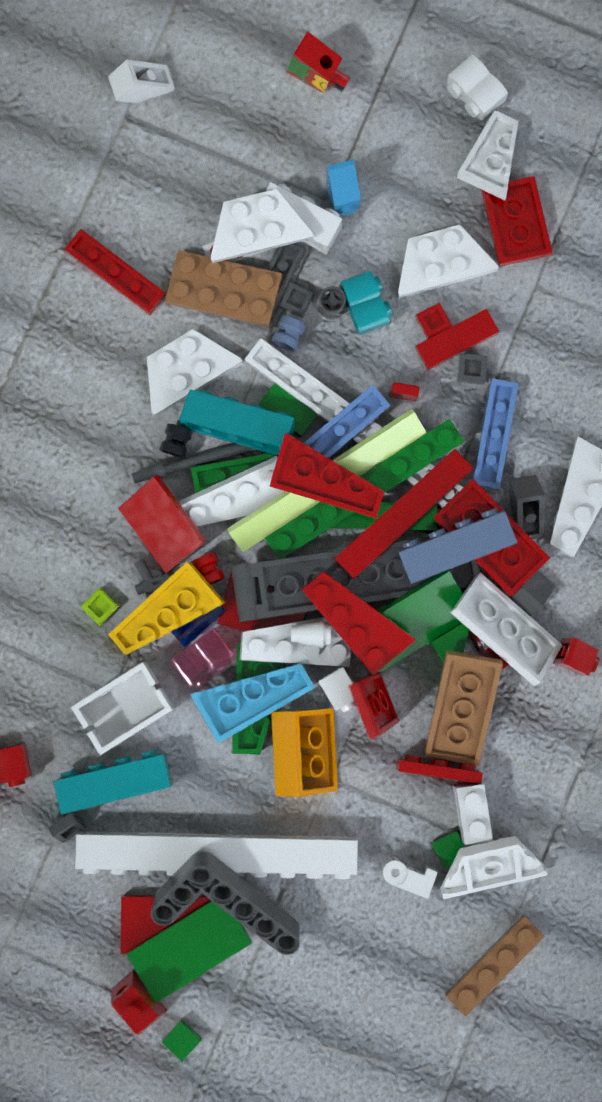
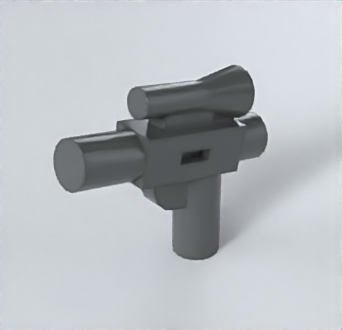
(152, 579)

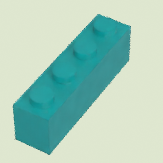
(235, 421)
(114, 782)

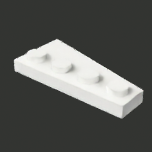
(233, 496)

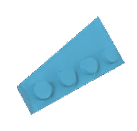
(243, 702)

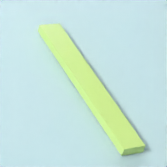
(357, 460)

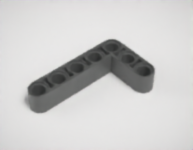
(228, 898)

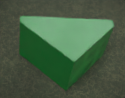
(452, 640)

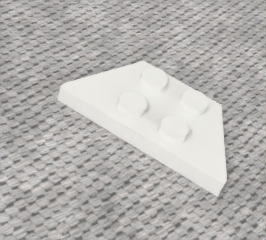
(257, 225)
(441, 260)
(185, 365)
(491, 866)

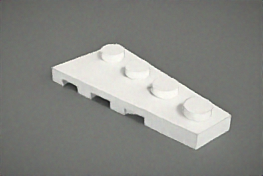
(579, 498)
(275, 645)

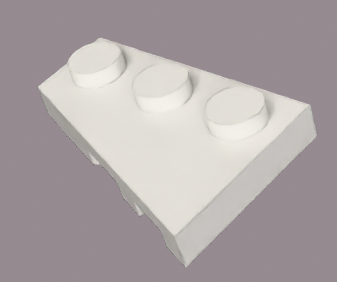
(491, 156)

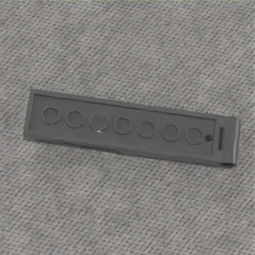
(377, 582)

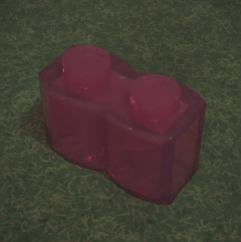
(202, 658)

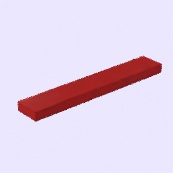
(403, 514)

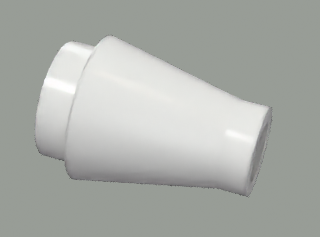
(313, 634)

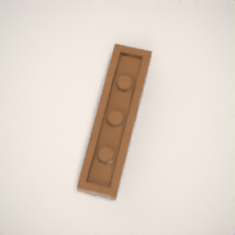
(494, 965)

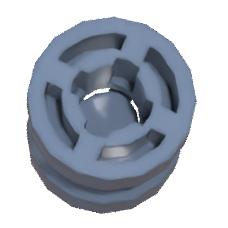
(288, 333)

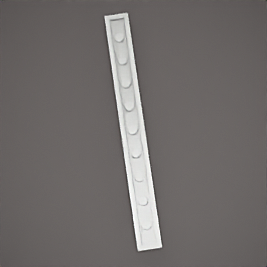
(316, 396)

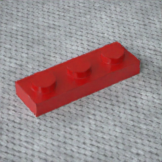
(439, 768)

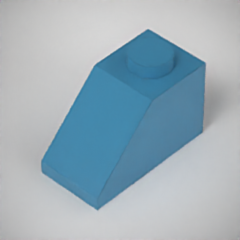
(343, 187)

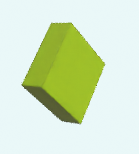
(100, 606)

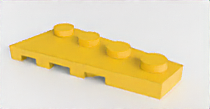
(171, 606)

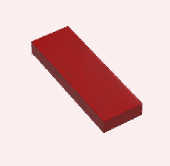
(457, 339)

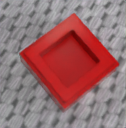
(433, 320)
(404, 391)

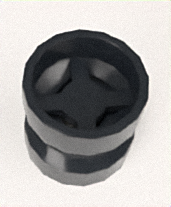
(176, 440)

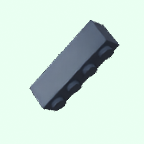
(457, 546)

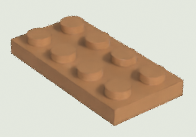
(223, 288)
(463, 707)

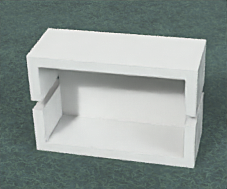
(123, 708)

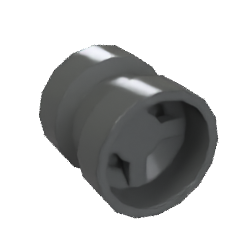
(332, 296)

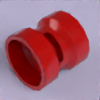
(208, 569)

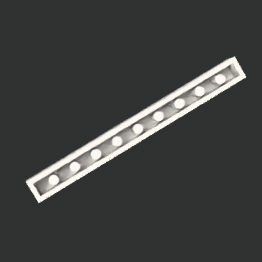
(239, 852)

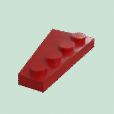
(317, 477)
(363, 628)

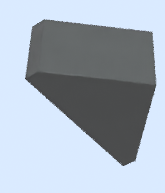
(533, 593)

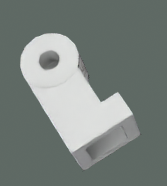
(408, 878)

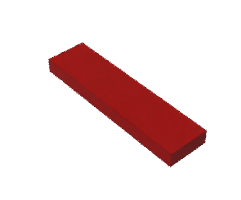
(115, 271)

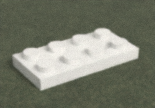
(507, 629)

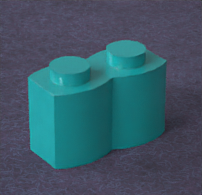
(365, 302)

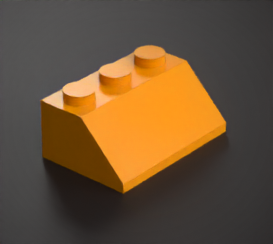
(304, 752)

